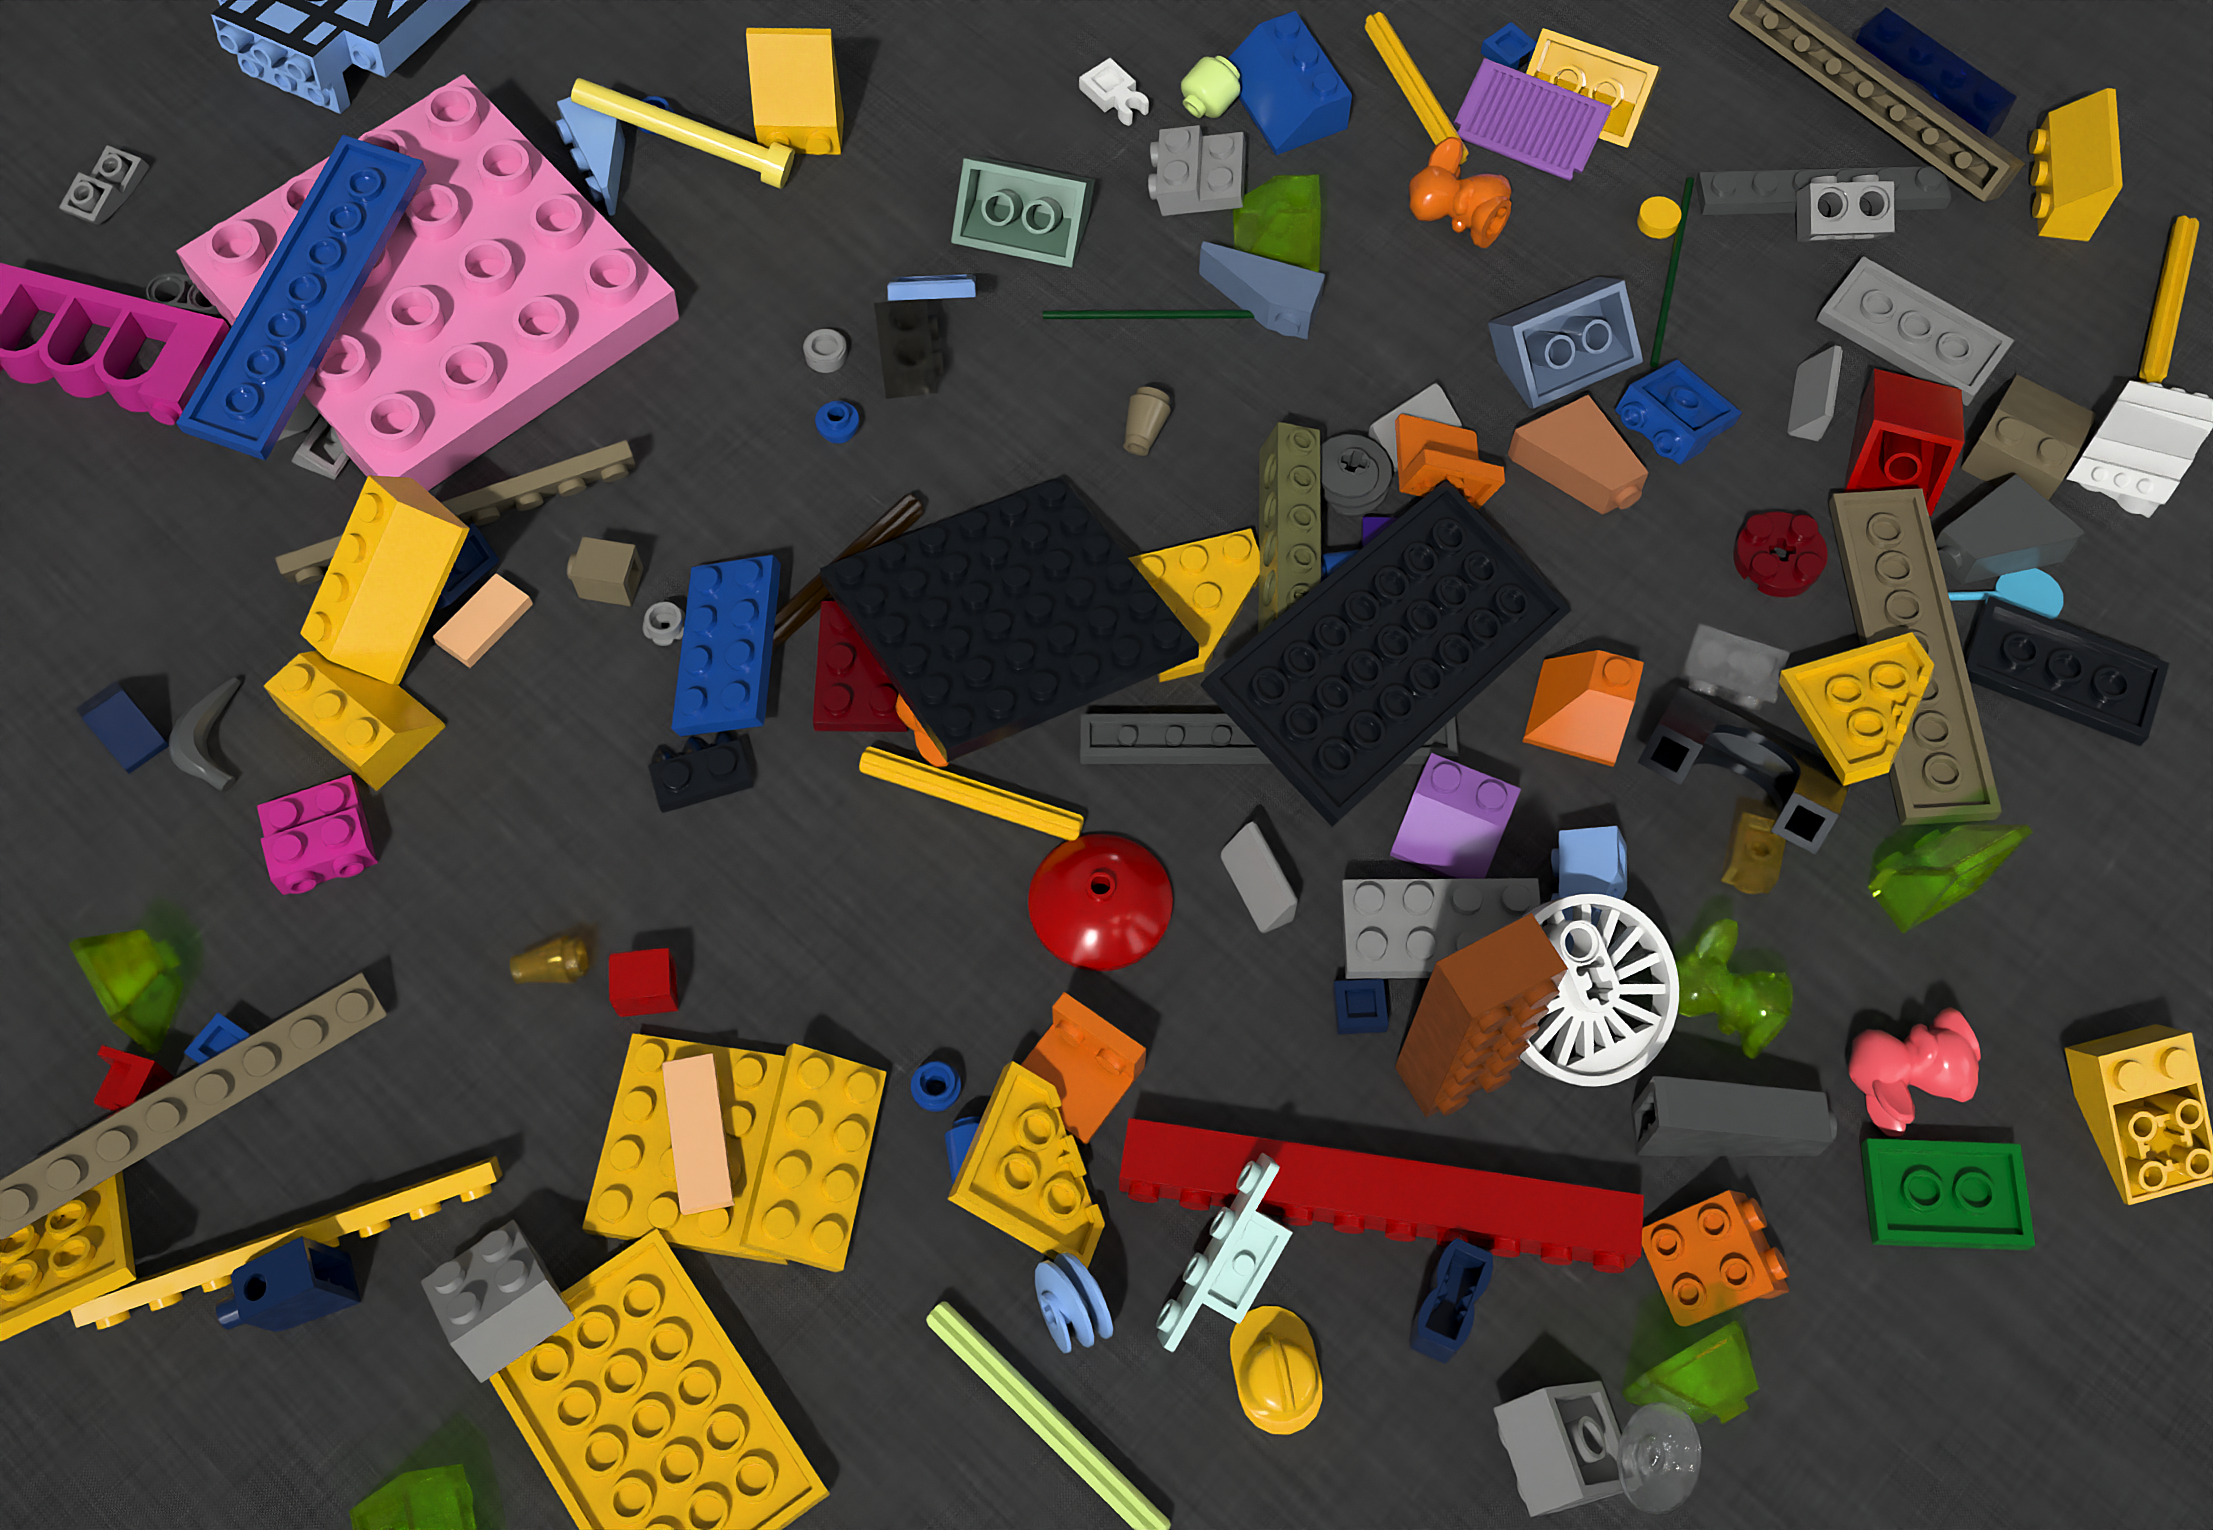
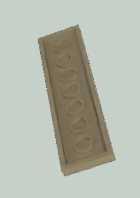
(1899, 590)

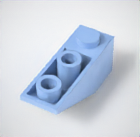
(596, 149)
(1589, 864)

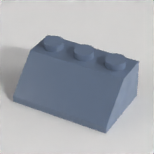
(1567, 340)

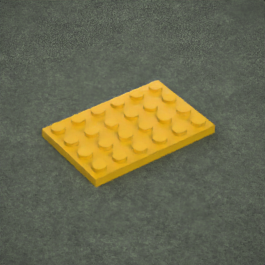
(653, 1410)

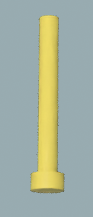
(772, 162)

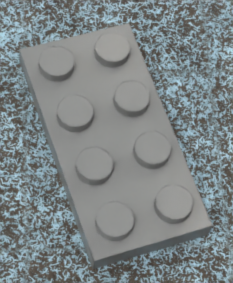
(1914, 329)
(1412, 923)

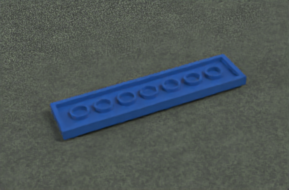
(302, 298)

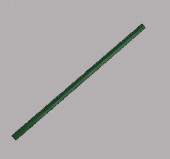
(1149, 314)
(1655, 357)

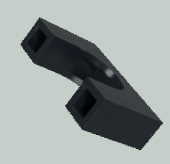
(1796, 779)

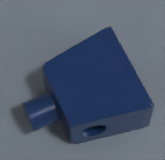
(290, 1287)

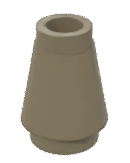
(1145, 418)

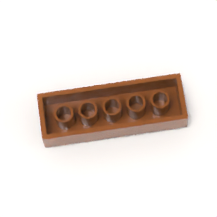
(1479, 1016)

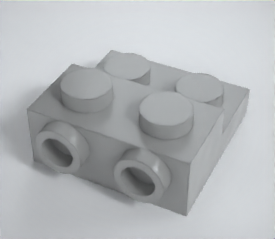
(1197, 171)

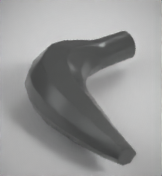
(190, 735)

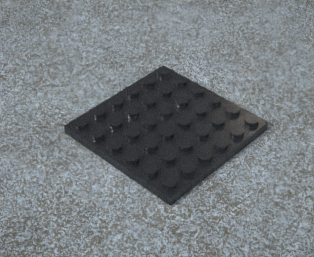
(1007, 617)

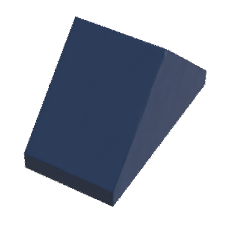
(121, 727)

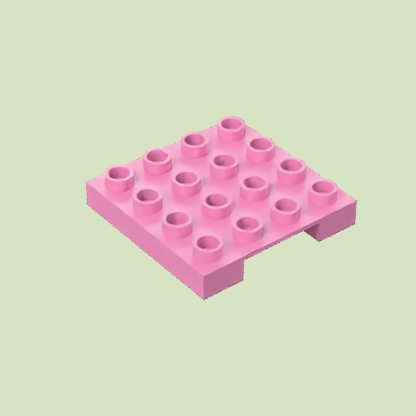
(480, 305)

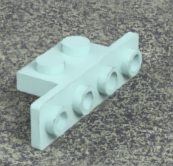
(1235, 1260)

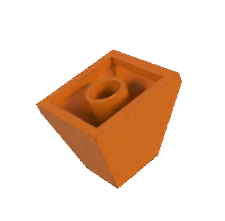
(1584, 704)

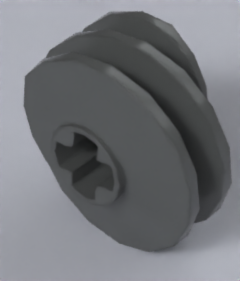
(1354, 474)

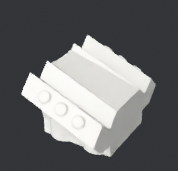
(2144, 445)

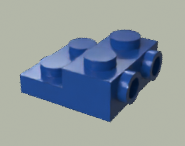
(1676, 411)

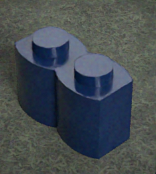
(1449, 1308)

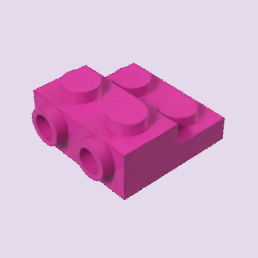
(316, 836)

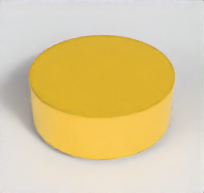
(1659, 217)

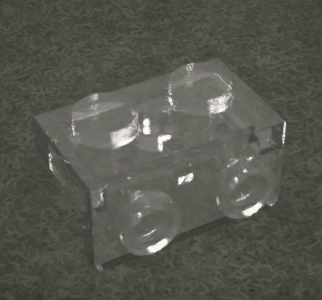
(1734, 666)

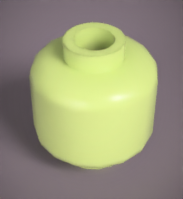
(1210, 87)

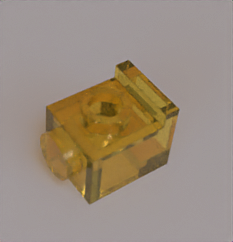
(1753, 855)

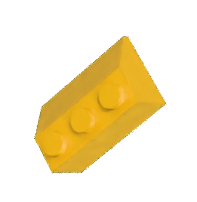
(1600, 76)
(2076, 166)
(353, 715)

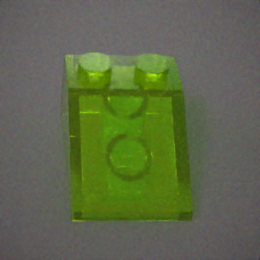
(1943, 870)

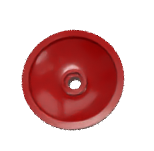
(1095, 928)

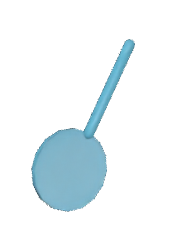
(2025, 589)

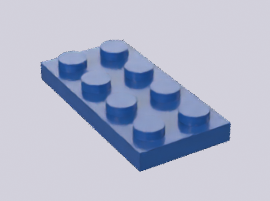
(727, 646)

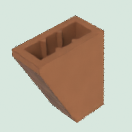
(1581, 456)

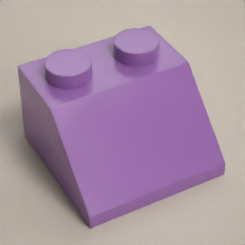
(1454, 820)

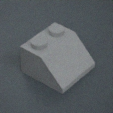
(1561, 1446)

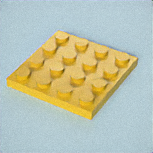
(636, 1169)

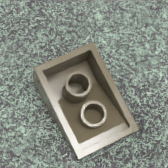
(2030, 436)

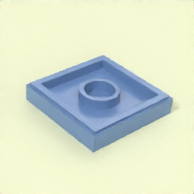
(932, 287)

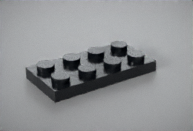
(2065, 671)

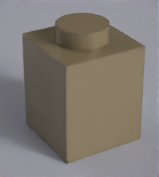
(605, 571)

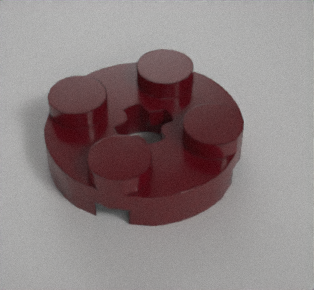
(1789, 532)

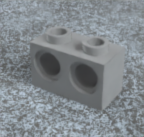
(1846, 217)

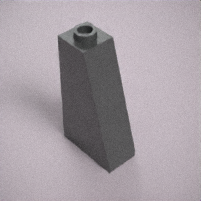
(1730, 1120)

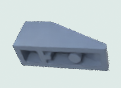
(1275, 292)

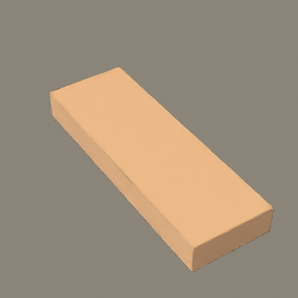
(698, 1134)

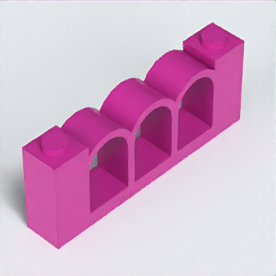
(163, 390)

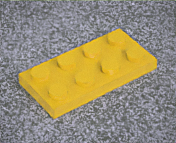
(813, 1159)

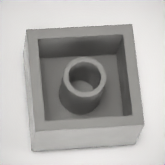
(496, 1301)

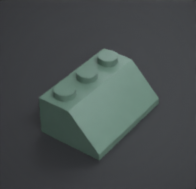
(1021, 210)

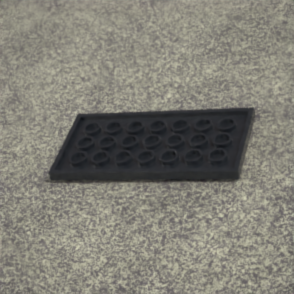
(1385, 651)

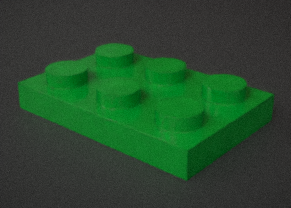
(1947, 1194)

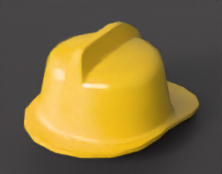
(1276, 1370)

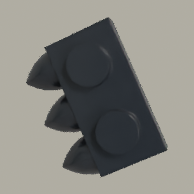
(699, 772)

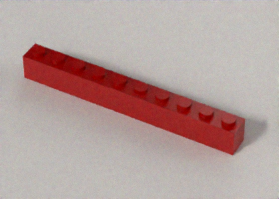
(1388, 1195)

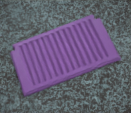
(1531, 120)

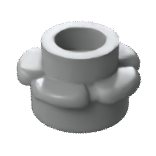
(661, 614)

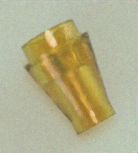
(552, 962)

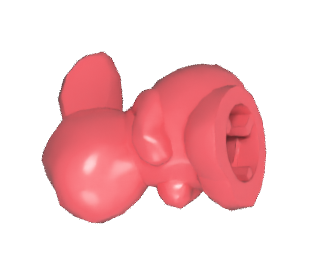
(1932, 1059)

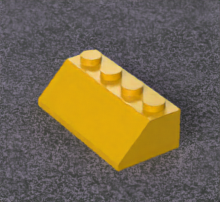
(384, 578)

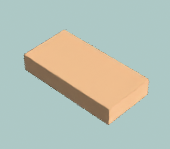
(483, 620)

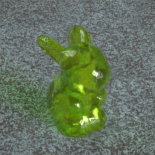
(1748, 1002)

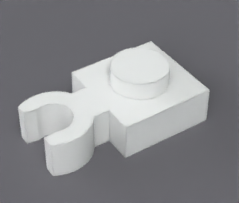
(1112, 87)

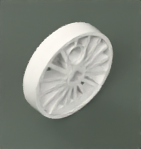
(1593, 990)

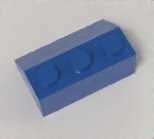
(1290, 84)

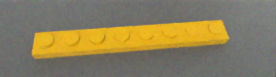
(216, 1269)

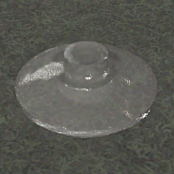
(1659, 1458)

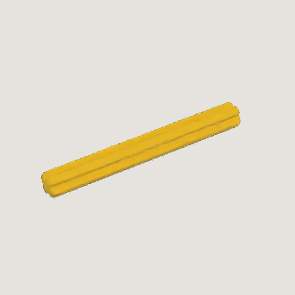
(1411, 80)
(2169, 300)
(971, 794)

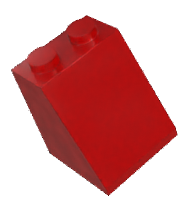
(1905, 436)

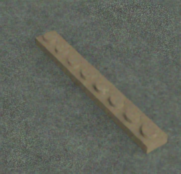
(485, 504)
(185, 1103)

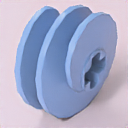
(1067, 1297)

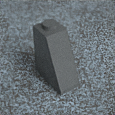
(2006, 535)

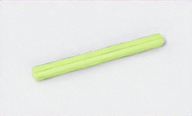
(1045, 1420)

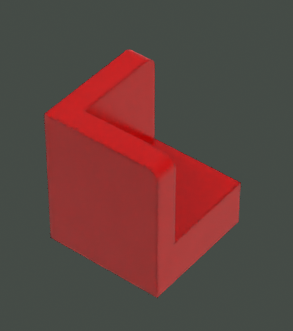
(643, 982)
(128, 1078)

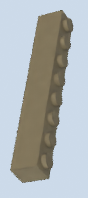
(1881, 95)

